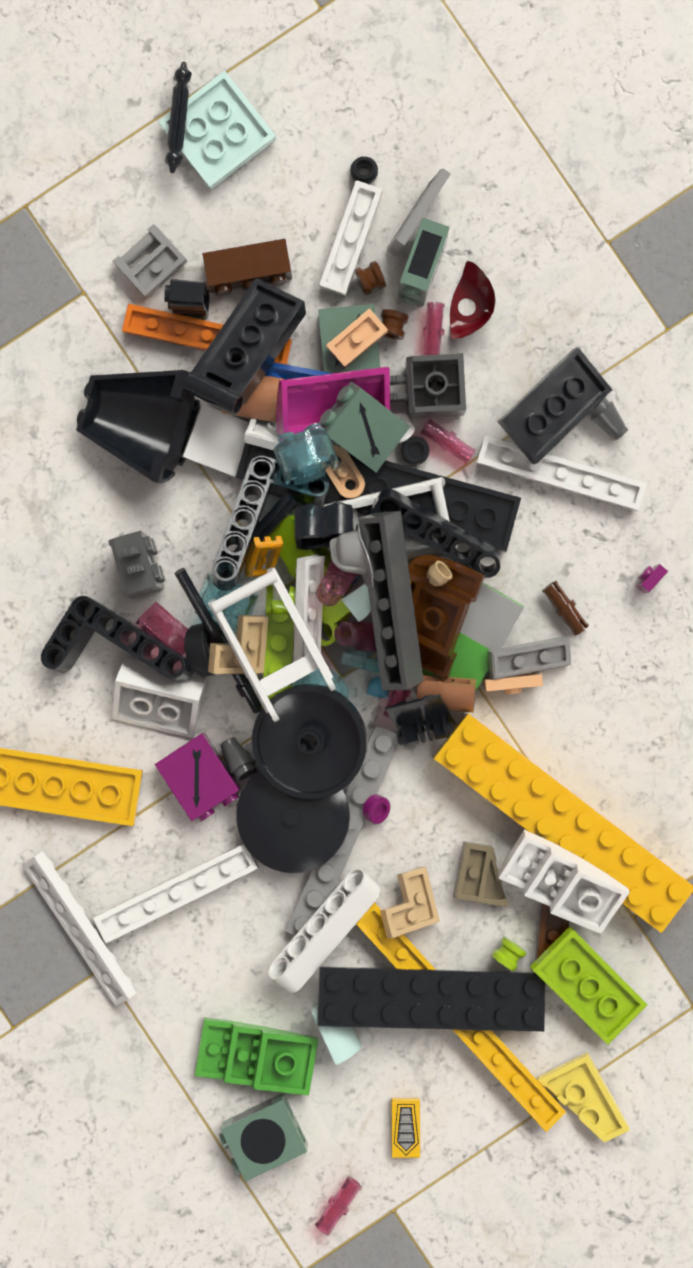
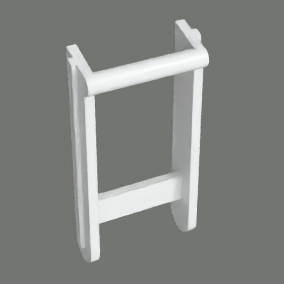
(434, 485)
(287, 674)

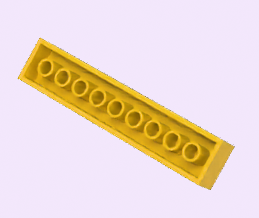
(562, 818)

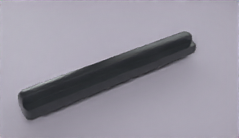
(269, 522)

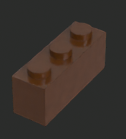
(243, 264)

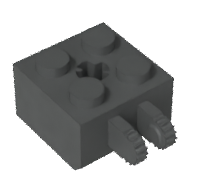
(422, 400)
(137, 564)

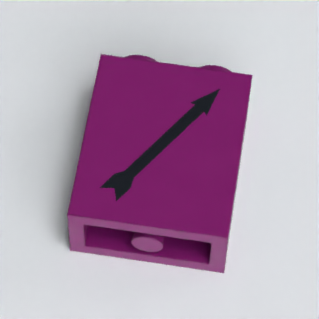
(198, 777)

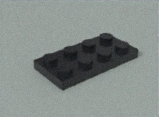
(555, 405)

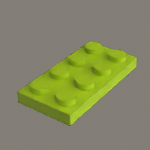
(588, 985)

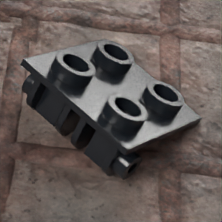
(421, 716)

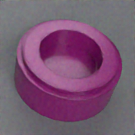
(376, 809)

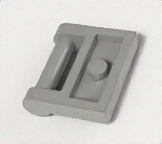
(155, 267)

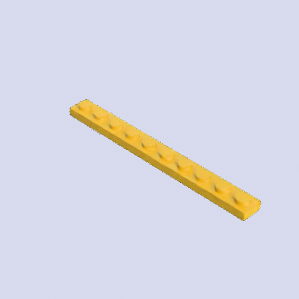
(482, 1043)

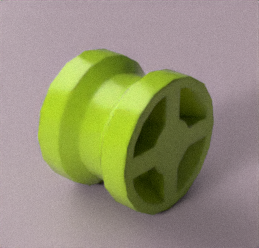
(509, 953)

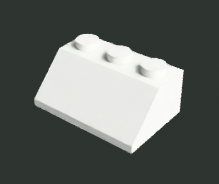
(156, 701)

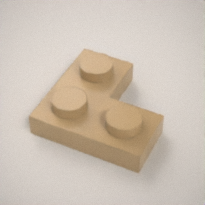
(252, 638)
(418, 905)

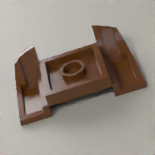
(441, 611)

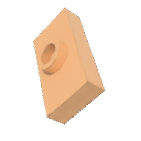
(357, 338)
(513, 684)

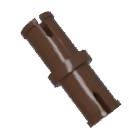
(565, 608)

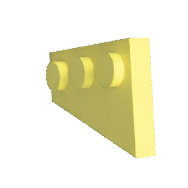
(586, 1094)

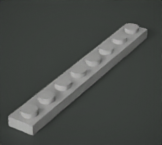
(365, 784)

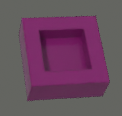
(650, 577)

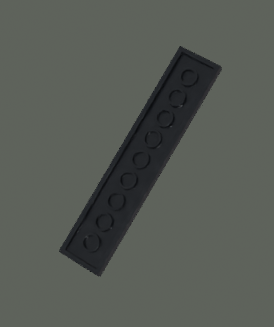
(471, 507)

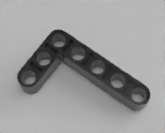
(252, 511)
(446, 544)
(118, 634)

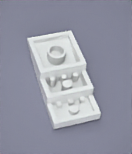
(563, 882)

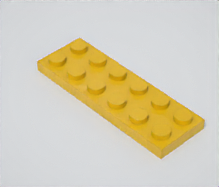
(69, 786)

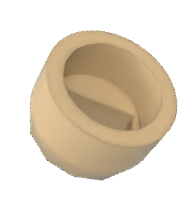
(439, 574)

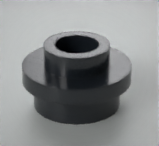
(364, 162)

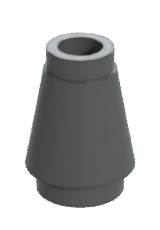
(608, 419)
(237, 759)

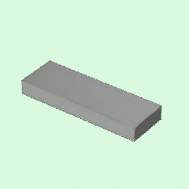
(529, 657)

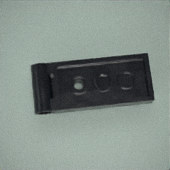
(245, 347)

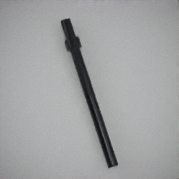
(243, 685)

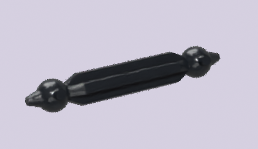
(178, 117)

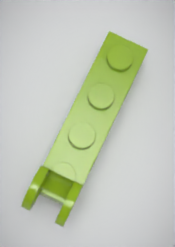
(290, 554)
(279, 635)

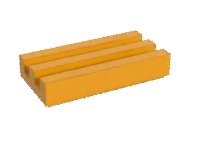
(258, 553)

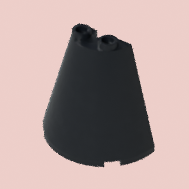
(140, 419)

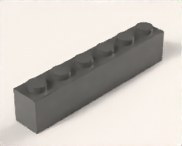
(392, 601)

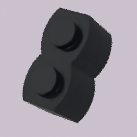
(188, 297)
(319, 525)

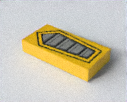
(405, 1127)

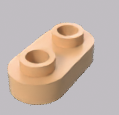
(344, 472)

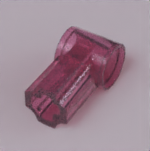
(356, 635)

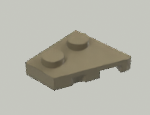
(478, 876)

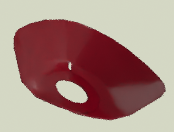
(478, 288)

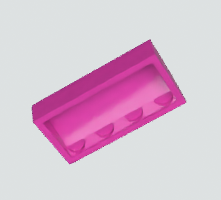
(307, 398)

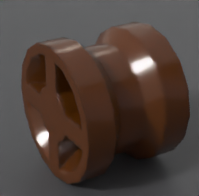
(370, 278)
(394, 322)

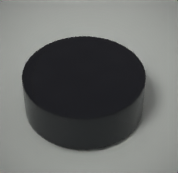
(415, 450)

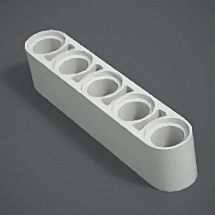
(324, 931)

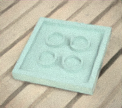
(221, 130)

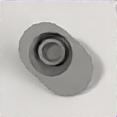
(351, 555)

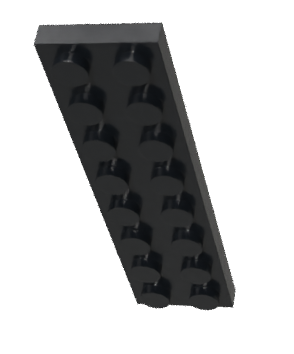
(430, 999)

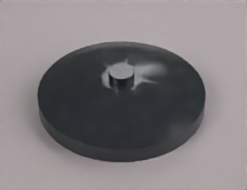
(313, 745)
(288, 830)

